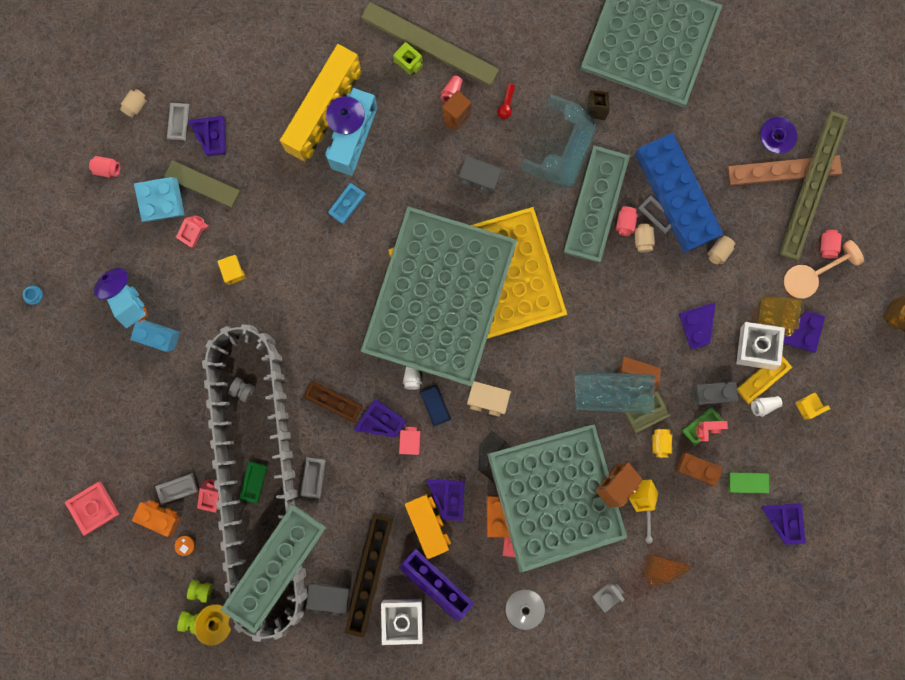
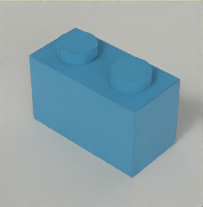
(155, 335)

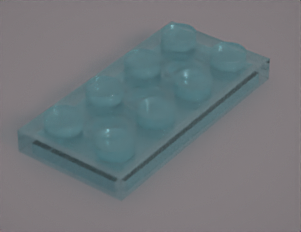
(615, 392)

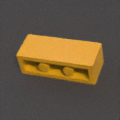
(428, 526)

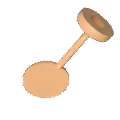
(803, 281)

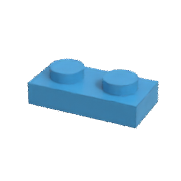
(347, 203)

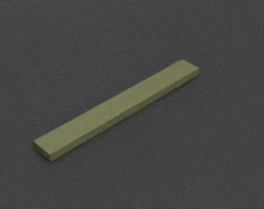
(430, 44)
(813, 185)

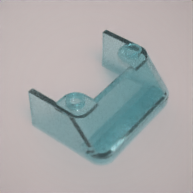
(566, 169)

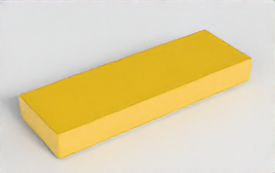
(762, 381)

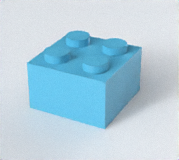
(159, 199)

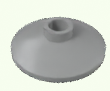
(522, 599)

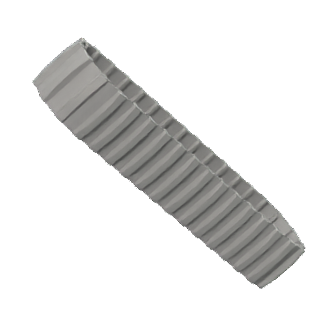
(221, 464)

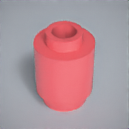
(104, 167)
(626, 221)
(830, 244)

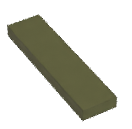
(203, 184)

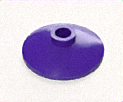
(345, 124)
(784, 129)
(110, 283)

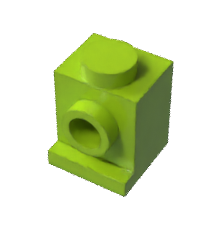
(407, 53)

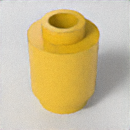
(661, 443)

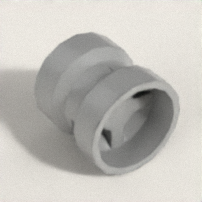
(241, 390)

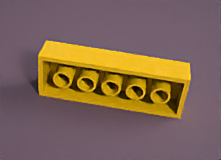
(310, 119)

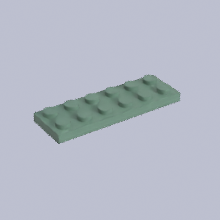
(596, 204)
(273, 568)

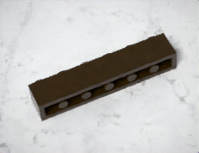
(369, 575)

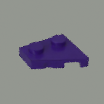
(210, 134)
(698, 325)
(808, 334)
(381, 421)
(448, 497)
(787, 522)

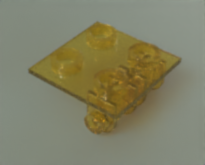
(780, 313)

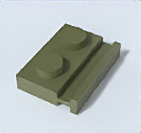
(643, 420)

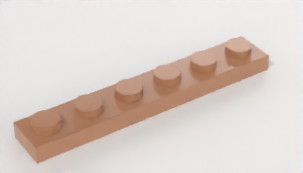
(775, 171)

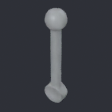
(649, 539)

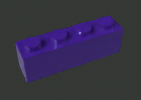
(436, 585)

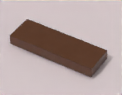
(333, 401)

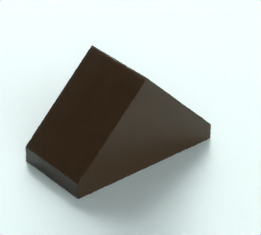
(598, 104)

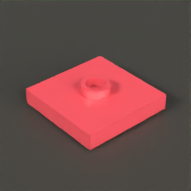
(92, 508)

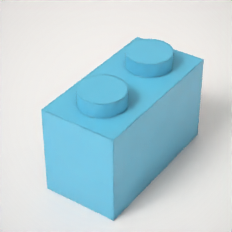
(127, 306)

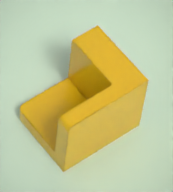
(231, 270)
(811, 406)
(645, 497)

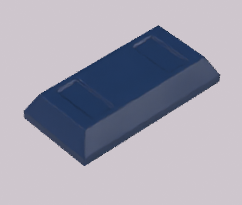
(435, 405)

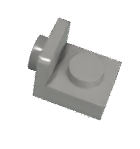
(608, 596)

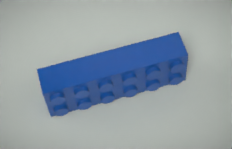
(678, 193)

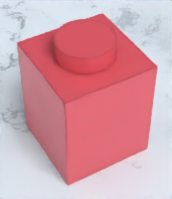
(410, 441)

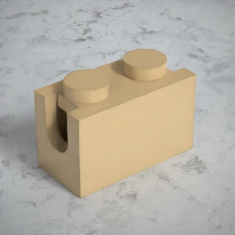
(488, 398)

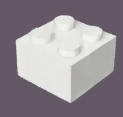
(760, 346)
(402, 621)

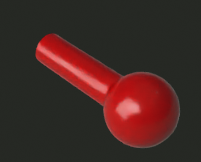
(505, 110)

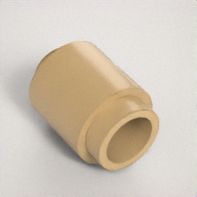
(133, 103)
(644, 238)
(721, 250)

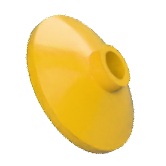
(218, 631)

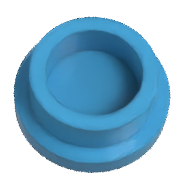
(32, 295)

